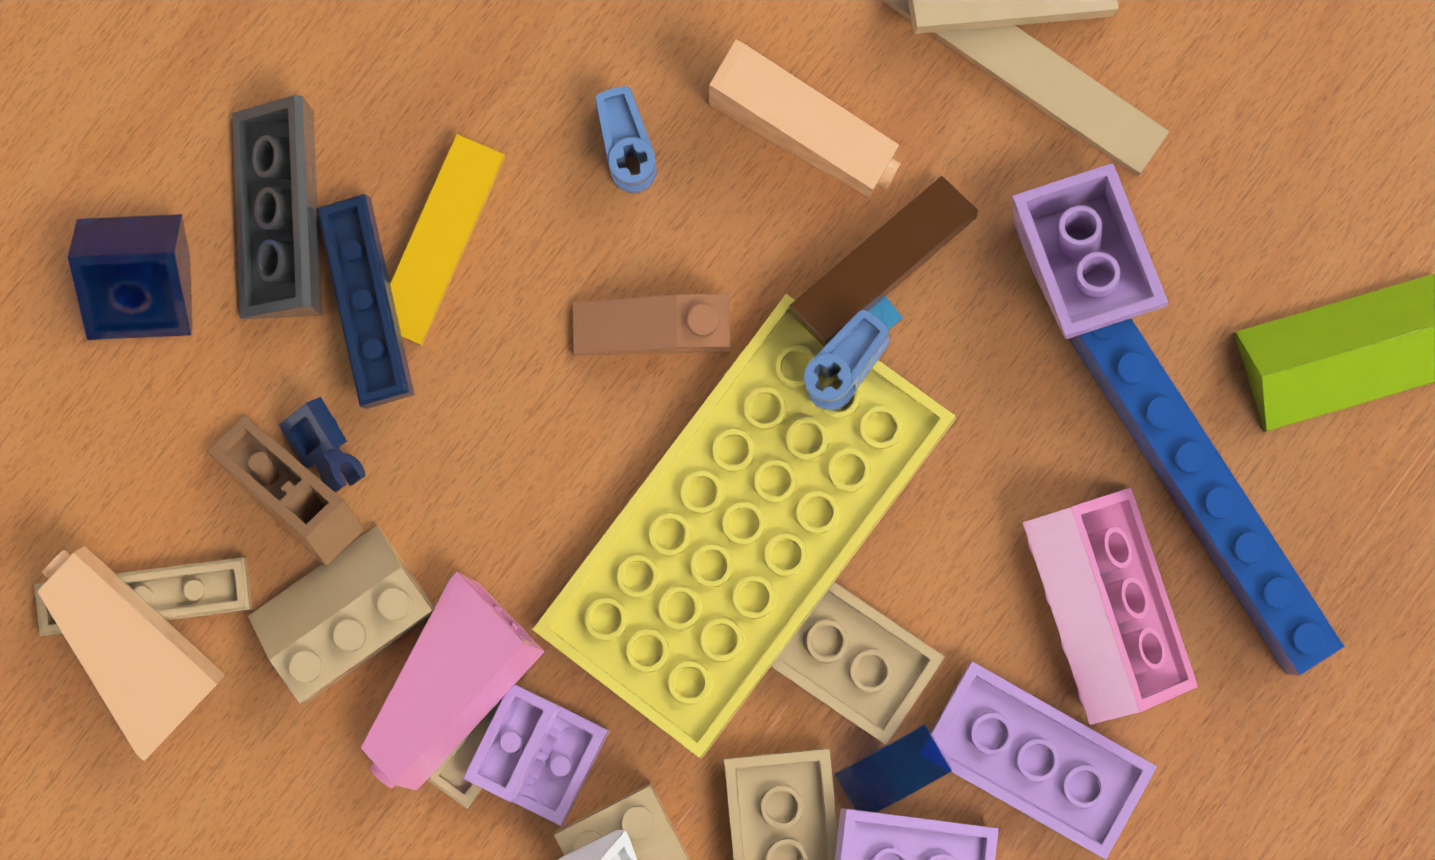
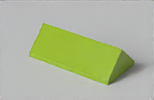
(1341, 353)

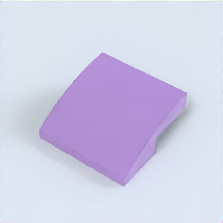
(536, 754)

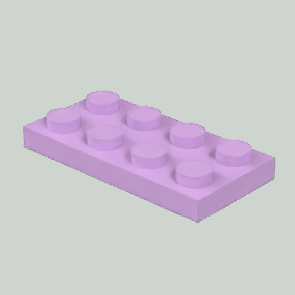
(1040, 760)

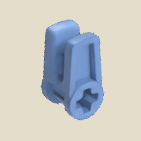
(624, 137)
(849, 355)

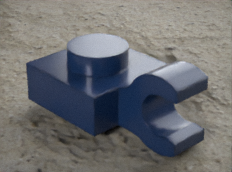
(317, 442)

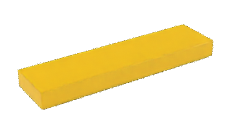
(442, 234)

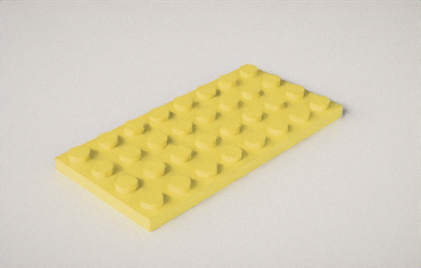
(740, 533)

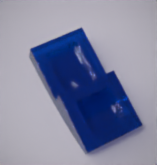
(894, 770)

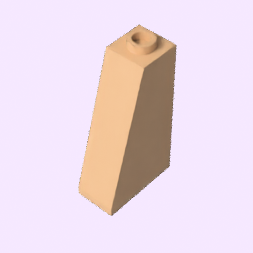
(802, 120)
(127, 649)

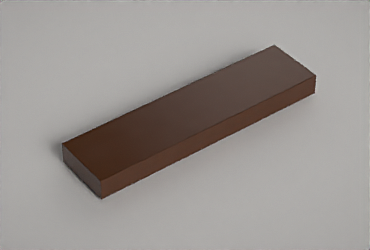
(883, 260)

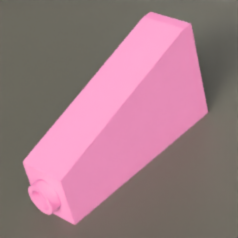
(448, 684)

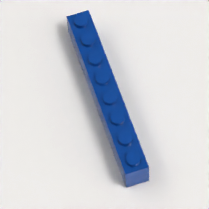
(1208, 496)

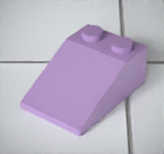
(1087, 251)

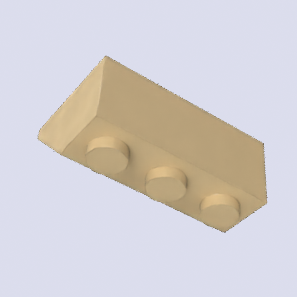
(340, 615)

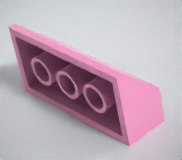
(1110, 606)

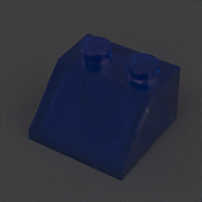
(132, 276)

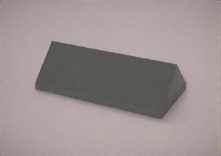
(277, 210)

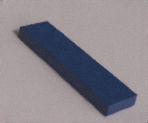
(365, 301)

